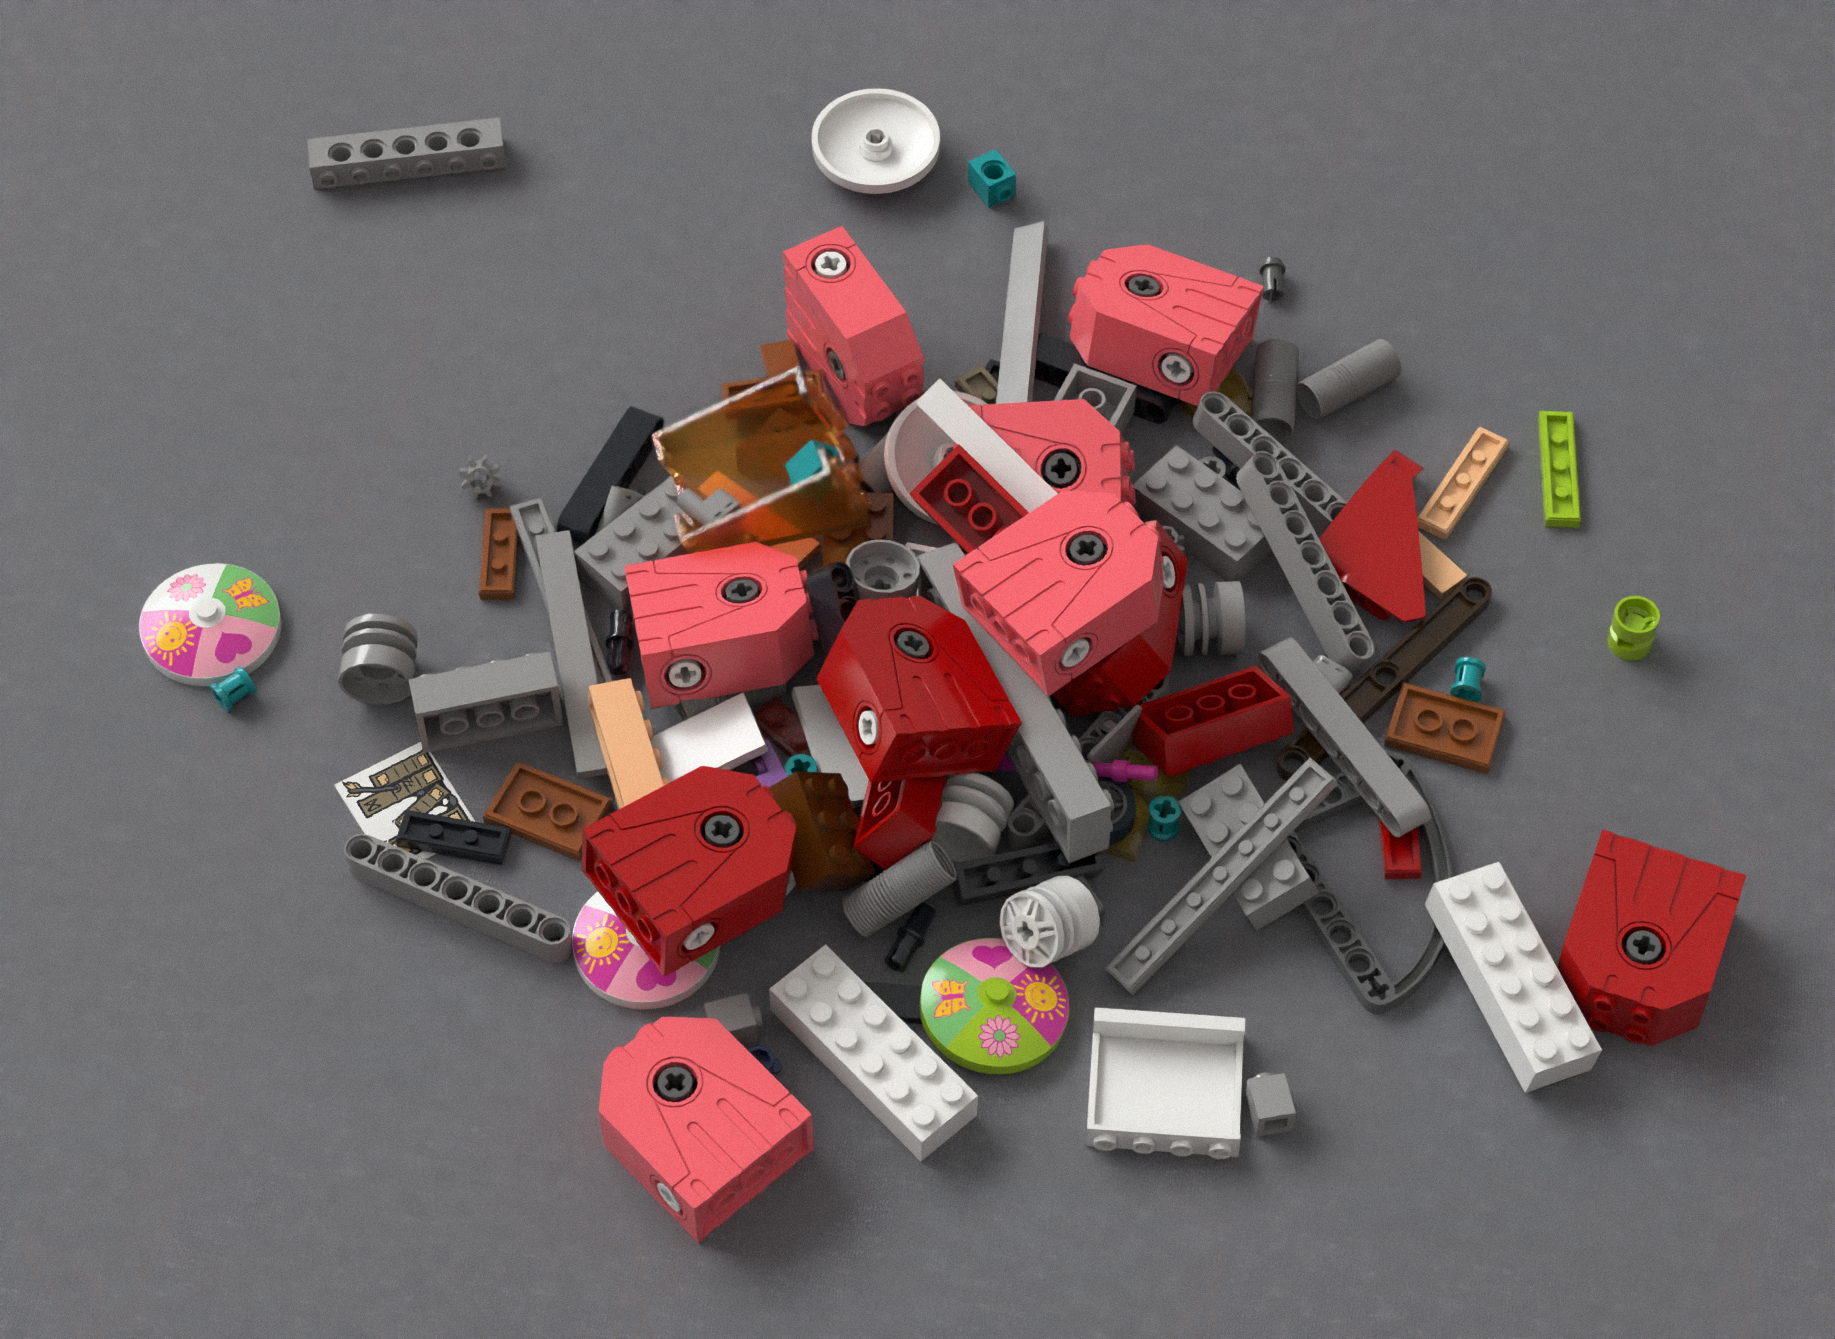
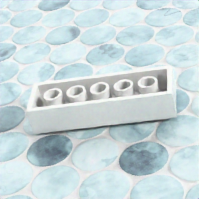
(1512, 977)
(873, 1052)

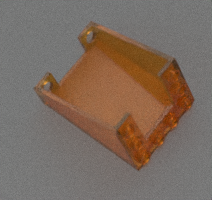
(745, 451)

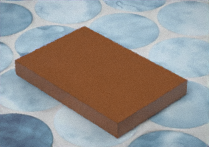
(1445, 728)
(546, 809)

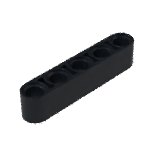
(1057, 358)
(615, 466)
(832, 600)

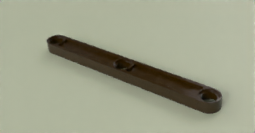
(1401, 661)

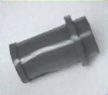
(1272, 272)

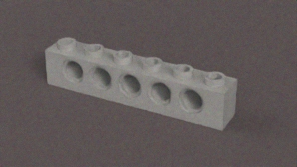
(406, 153)

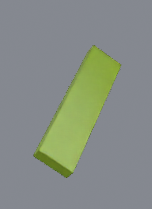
(1559, 469)

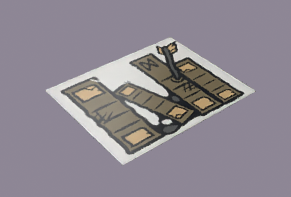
(398, 784)

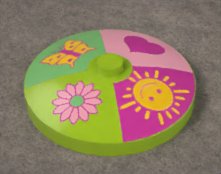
(993, 1009)

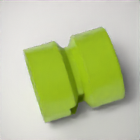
(1633, 628)

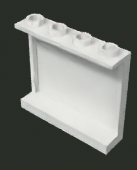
(1165, 1083)

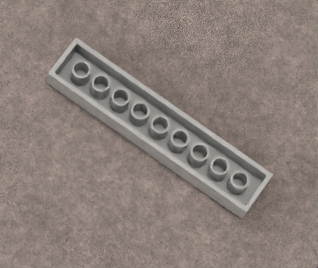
(1042, 748)

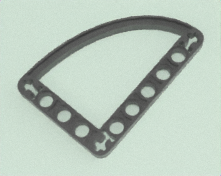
(1338, 919)

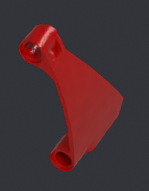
(1378, 543)

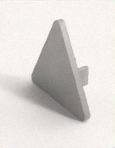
(1112, 746)

